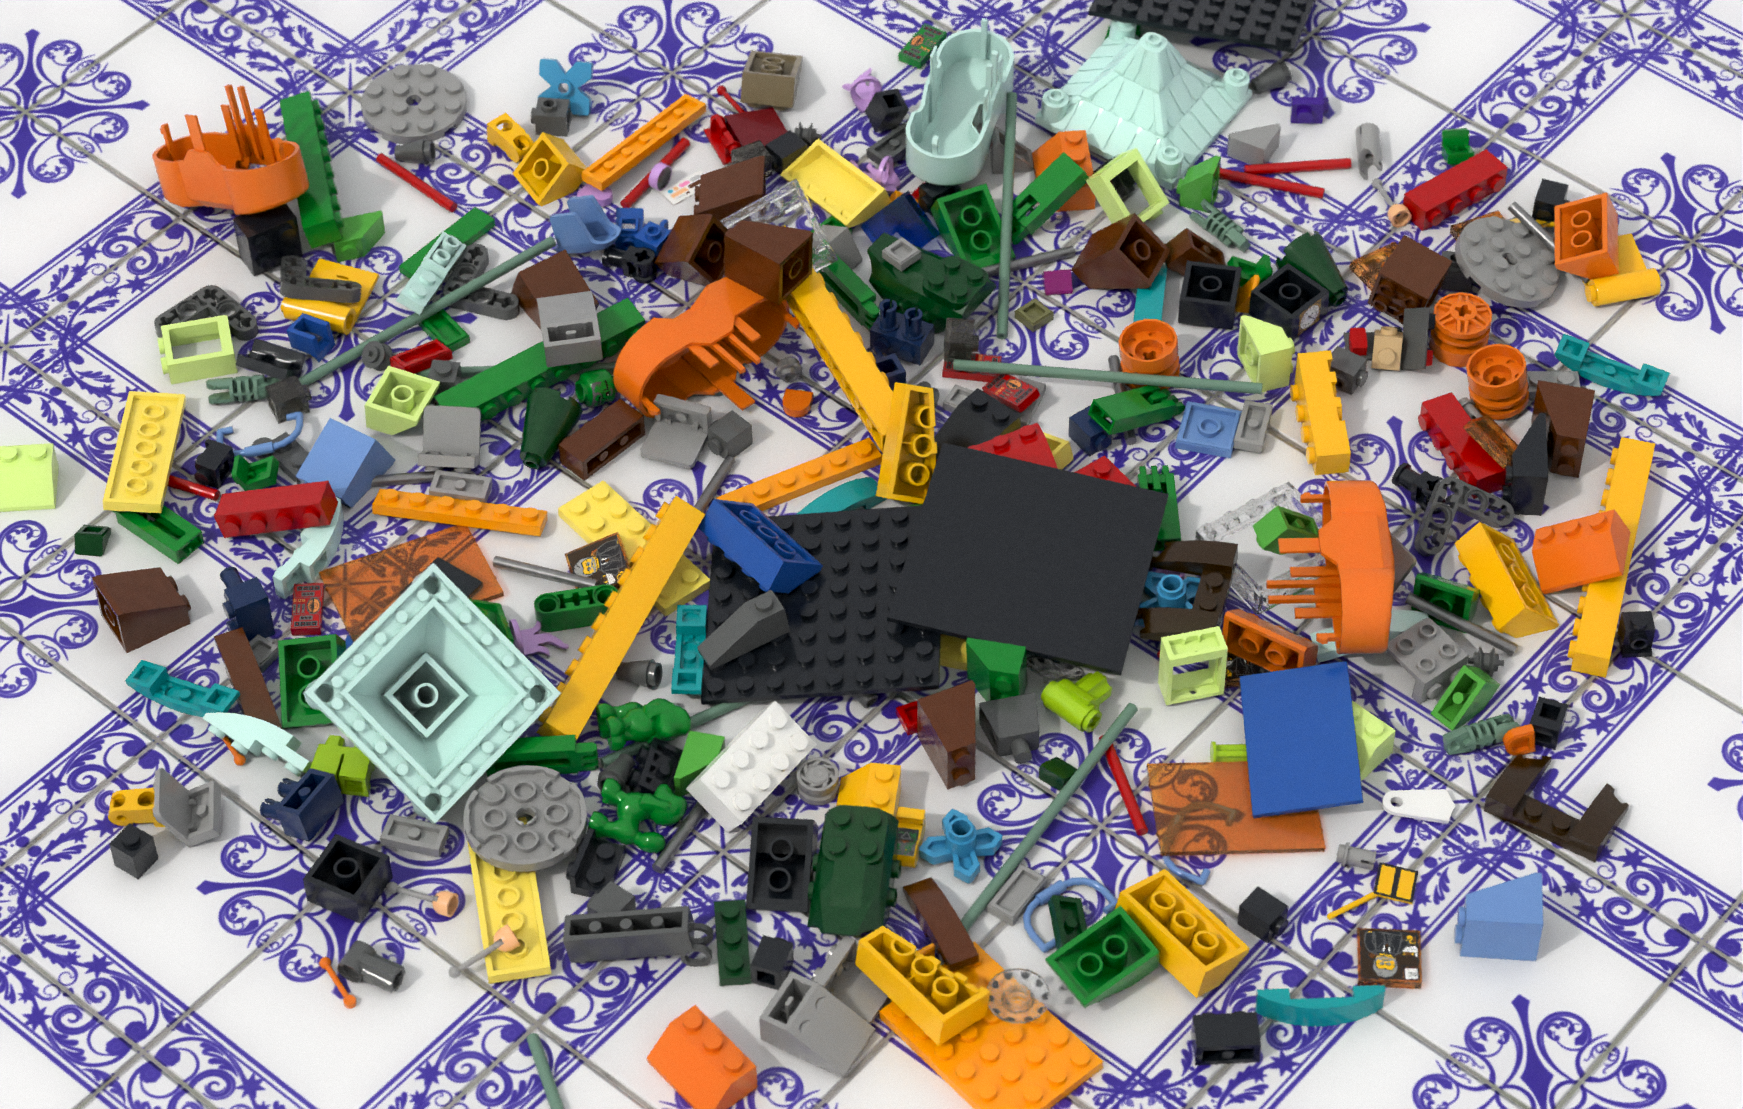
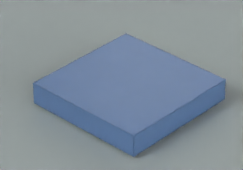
(1208, 429)

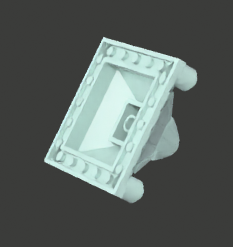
(1146, 99)
(432, 693)

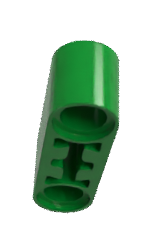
(571, 607)

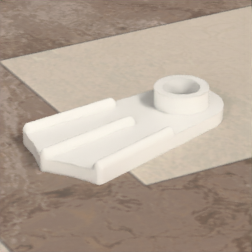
(1424, 805)

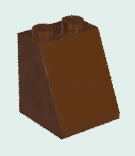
(731, 188)
(694, 249)
(1121, 256)
(768, 258)
(548, 278)
(1566, 424)
(140, 605)
(949, 732)

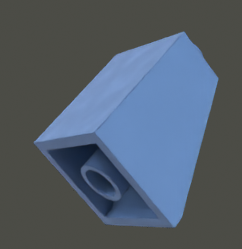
(346, 461)
(1502, 920)

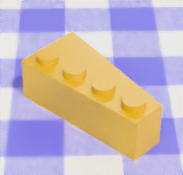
(1320, 413)
(908, 445)
(920, 986)

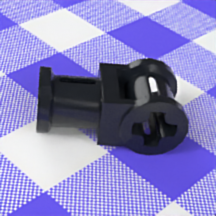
(632, 262)
(1418, 484)

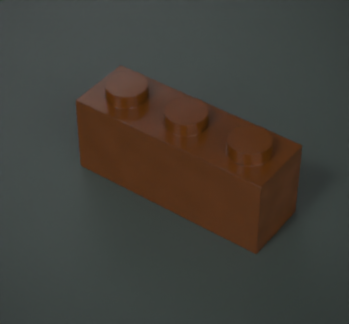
(601, 439)

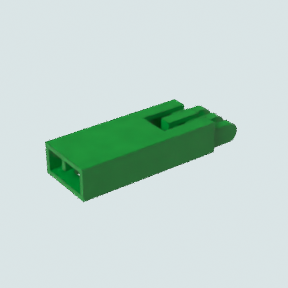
(1051, 191)
(851, 292)
(1135, 408)
(1170, 524)
(167, 534)
(553, 752)

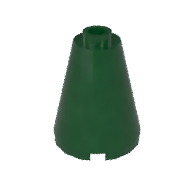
(1313, 258)
(546, 425)

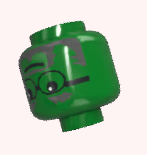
(595, 388)

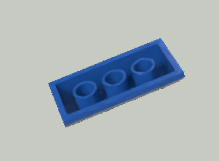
(758, 546)

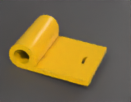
(1630, 283)
(338, 314)

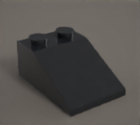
(977, 421)
(1528, 471)
(781, 864)

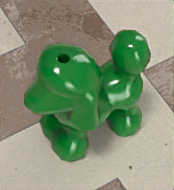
(641, 722)
(632, 809)

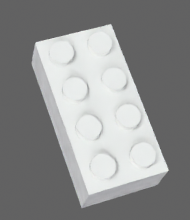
(751, 766)

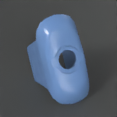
(584, 227)

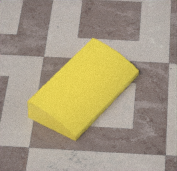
(837, 185)

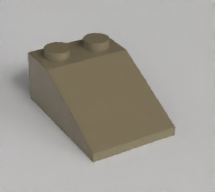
(770, 80)

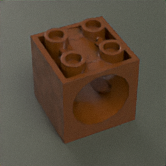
(1409, 279)

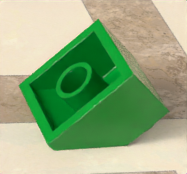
(1450, 595)
(996, 668)

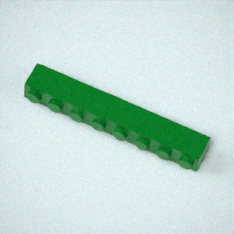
(319, 204)
(517, 376)

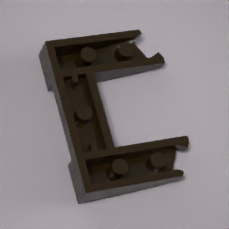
(1216, 566)
(1585, 837)

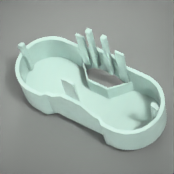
(963, 89)

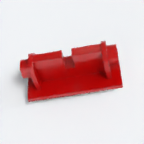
(721, 138)

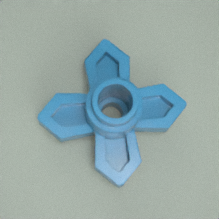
(575, 77)
(1169, 591)
(961, 845)

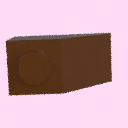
(1191, 247)

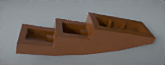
(246, 676)
(941, 924)

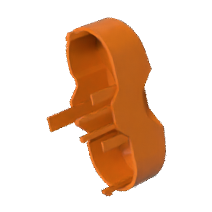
(215, 166)
(701, 347)
(1358, 571)

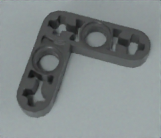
(297, 286)
(499, 303)
(205, 306)
(1459, 503)

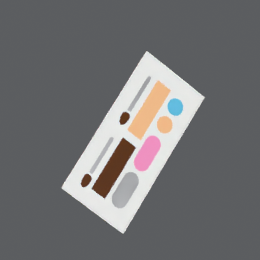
(682, 188)

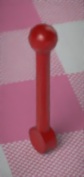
(721, 90)

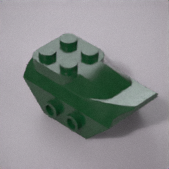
(933, 284)
(854, 871)

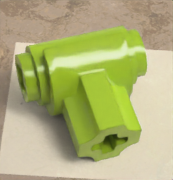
(1078, 701)

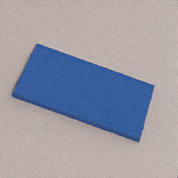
(1300, 739)

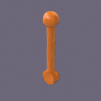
(239, 759)
(349, 1000)

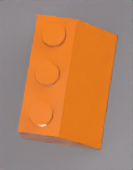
(1076, 147)
(1587, 237)
(1580, 551)
(1266, 643)
(702, 1062)

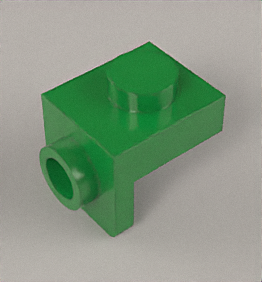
(1456, 146)
(1249, 269)
(256, 474)

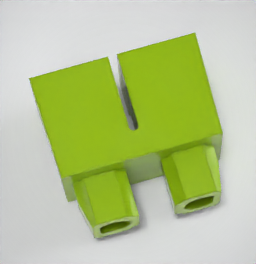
(347, 764)

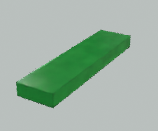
(466, 230)

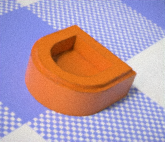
(797, 402)
(1520, 740)

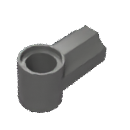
(364, 964)

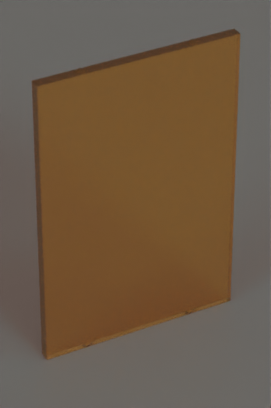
(373, 582)
(1209, 812)

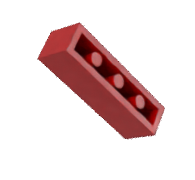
(1455, 189)
(1444, 422)
(276, 509)

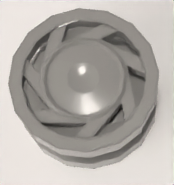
(819, 782)

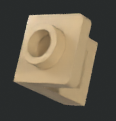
(1387, 348)

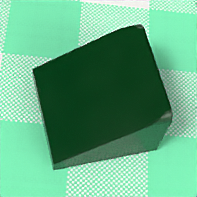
(91, 540)
(1056, 772)

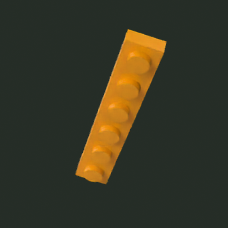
(643, 142)
(808, 476)
(460, 512)

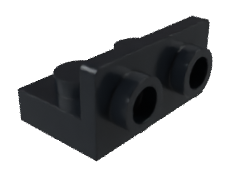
(272, 360)
(656, 767)
(595, 865)

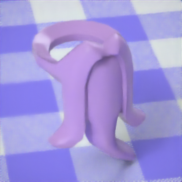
(863, 94)
(887, 179)
(531, 642)

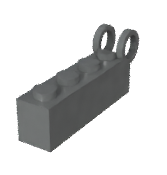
(636, 935)

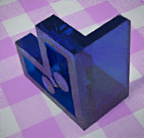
(904, 217)

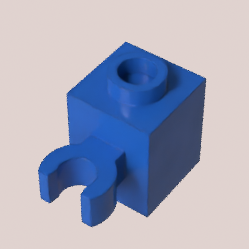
(653, 237)

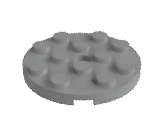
(436, 90)
(1482, 255)
(545, 840)

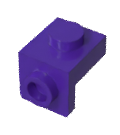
(1309, 109)

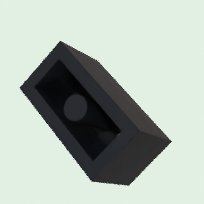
(1225, 1038)

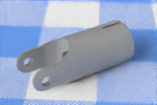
(1368, 148)

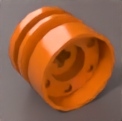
(1460, 328)
(1149, 348)
(1498, 381)

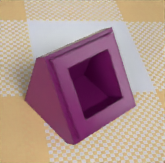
(1057, 282)

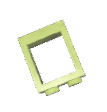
(1109, 198)
(202, 365)
(1189, 649)

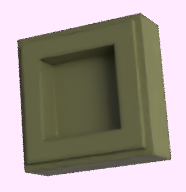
(1034, 315)

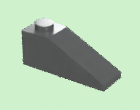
(746, 629)

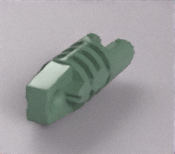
(1221, 227)
(240, 388)
(1478, 734)

